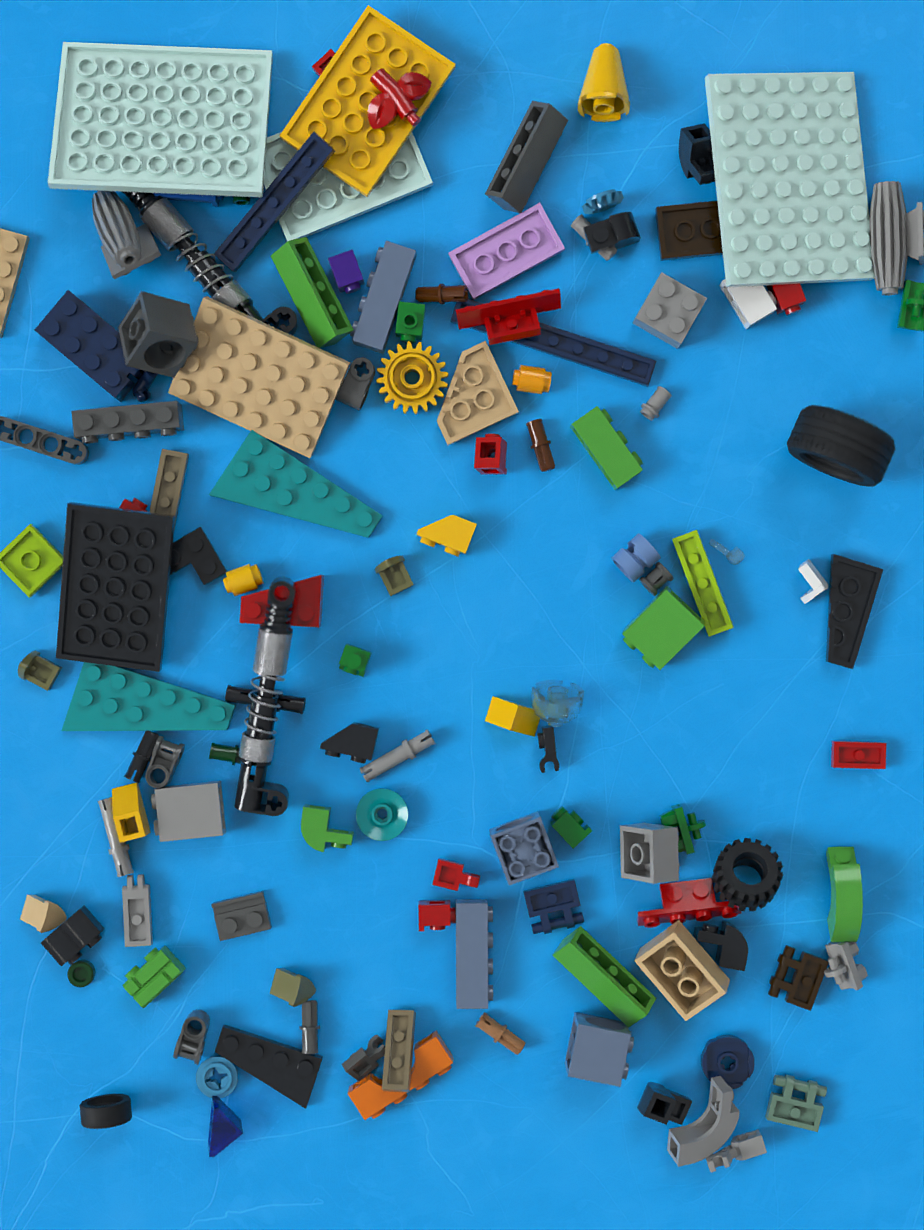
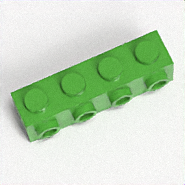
(311, 292)
(604, 977)

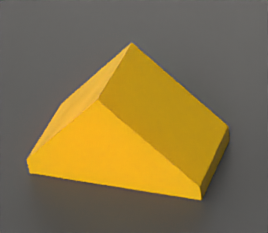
(512, 716)

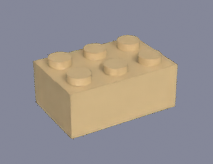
(682, 970)

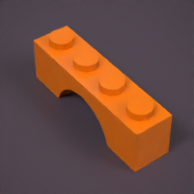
(431, 1058)

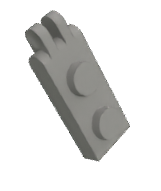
(137, 912)

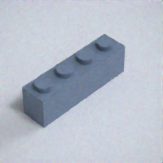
(385, 292)
(472, 953)

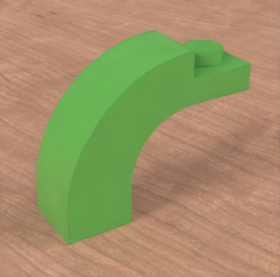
(846, 895)

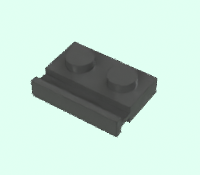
(241, 915)

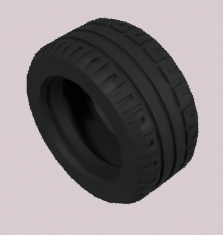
(841, 445)

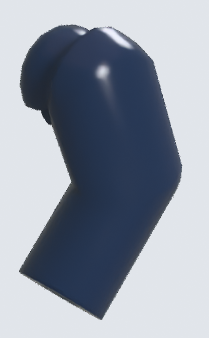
(143, 384)

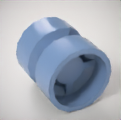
(636, 557)

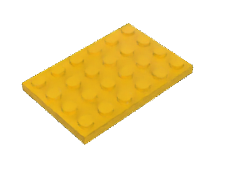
(341, 97)

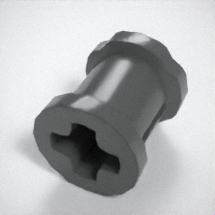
(656, 578)

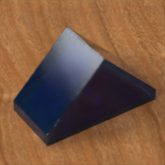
(223, 1127)

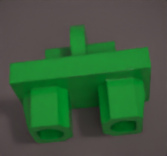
(912, 306)
(677, 818)

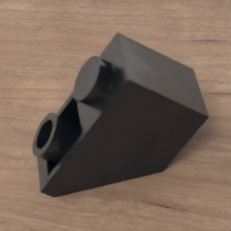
(354, 740)

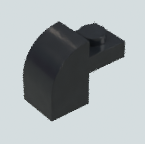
(696, 153)
(615, 232)
(732, 945)
(663, 1104)

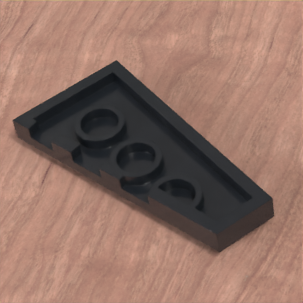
(850, 604)
(271, 1062)

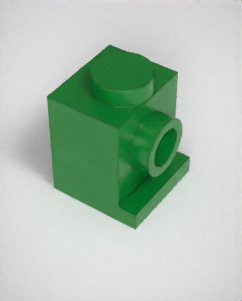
(354, 660)
(569, 826)

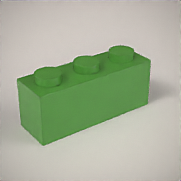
(607, 447)

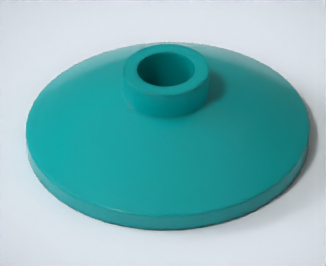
(382, 828)

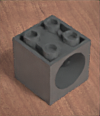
(158, 334)

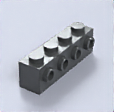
(526, 156)
(127, 421)

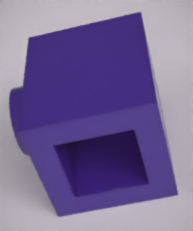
(346, 272)

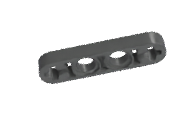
(38, 442)

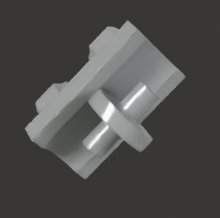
(843, 967)

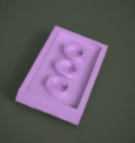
(506, 251)

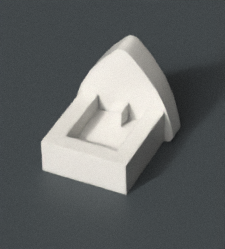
(815, 580)

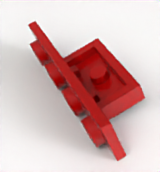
(510, 317)
(687, 902)

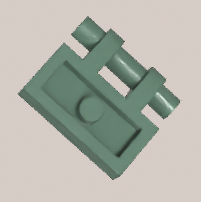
(792, 1110)

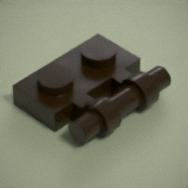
(805, 981)

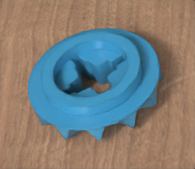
(602, 201)
(212, 1087)

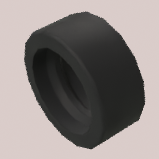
(105, 1111)

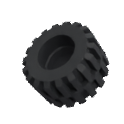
(751, 855)

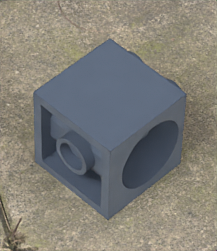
(523, 848)
(598, 1049)

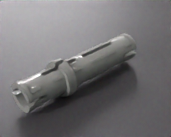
(398, 755)
(118, 850)

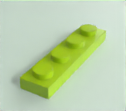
(702, 583)

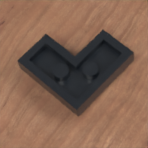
(198, 550)

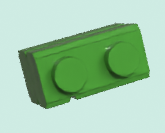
(153, 976)

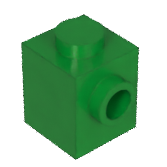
(410, 321)

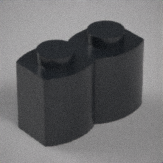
(72, 936)

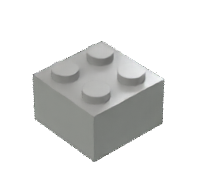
(669, 310)
(649, 853)

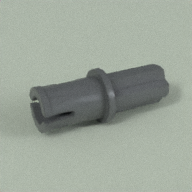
(309, 1027)

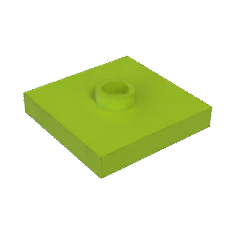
(30, 560)

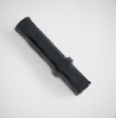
(287, 702)

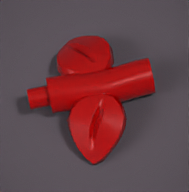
(396, 98)

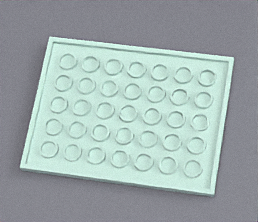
(161, 119)
(789, 178)

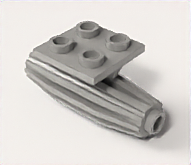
(894, 236)
(122, 242)

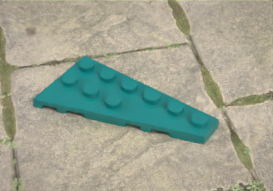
(279, 483)
(129, 701)

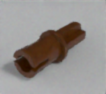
(442, 294)
(540, 445)

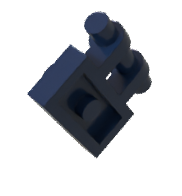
(551, 899)

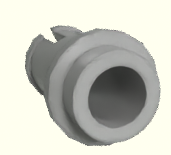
(655, 403)

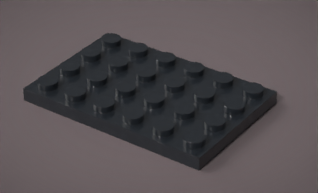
(115, 586)

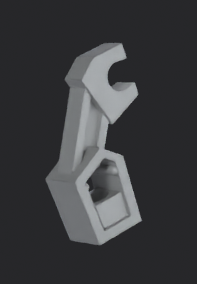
(741, 1147)

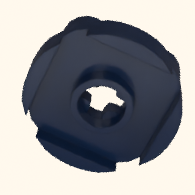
(731, 1046)

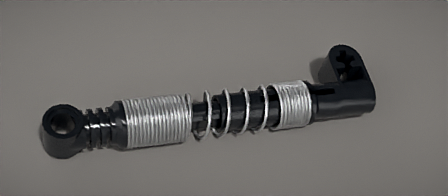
(175, 234)
(258, 739)

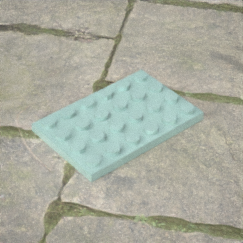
(332, 201)

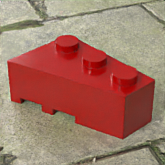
(306, 608)

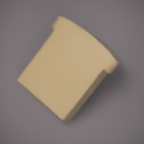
(42, 913)

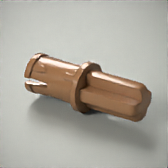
(500, 1034)

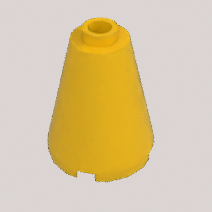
(604, 87)

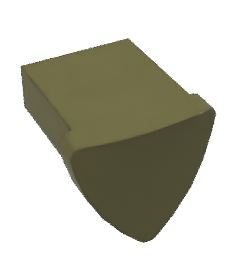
(394, 575)
(38, 670)
(292, 987)

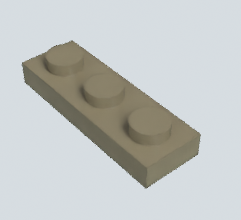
(169, 482)
(398, 1051)

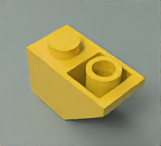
(450, 532)
(129, 813)

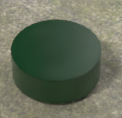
(81, 973)

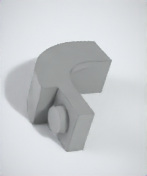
(710, 1131)

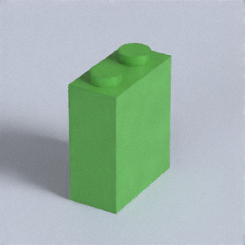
(663, 628)

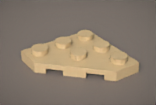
(475, 396)

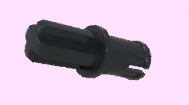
(142, 756)

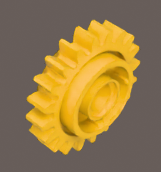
(412, 394)

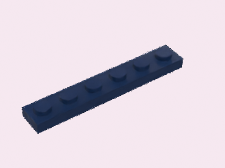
(275, 201)

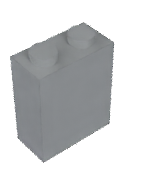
(189, 811)

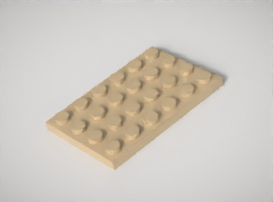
(260, 377)

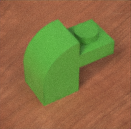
(317, 831)

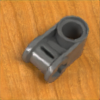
(356, 388)
(164, 760)
(191, 1040)

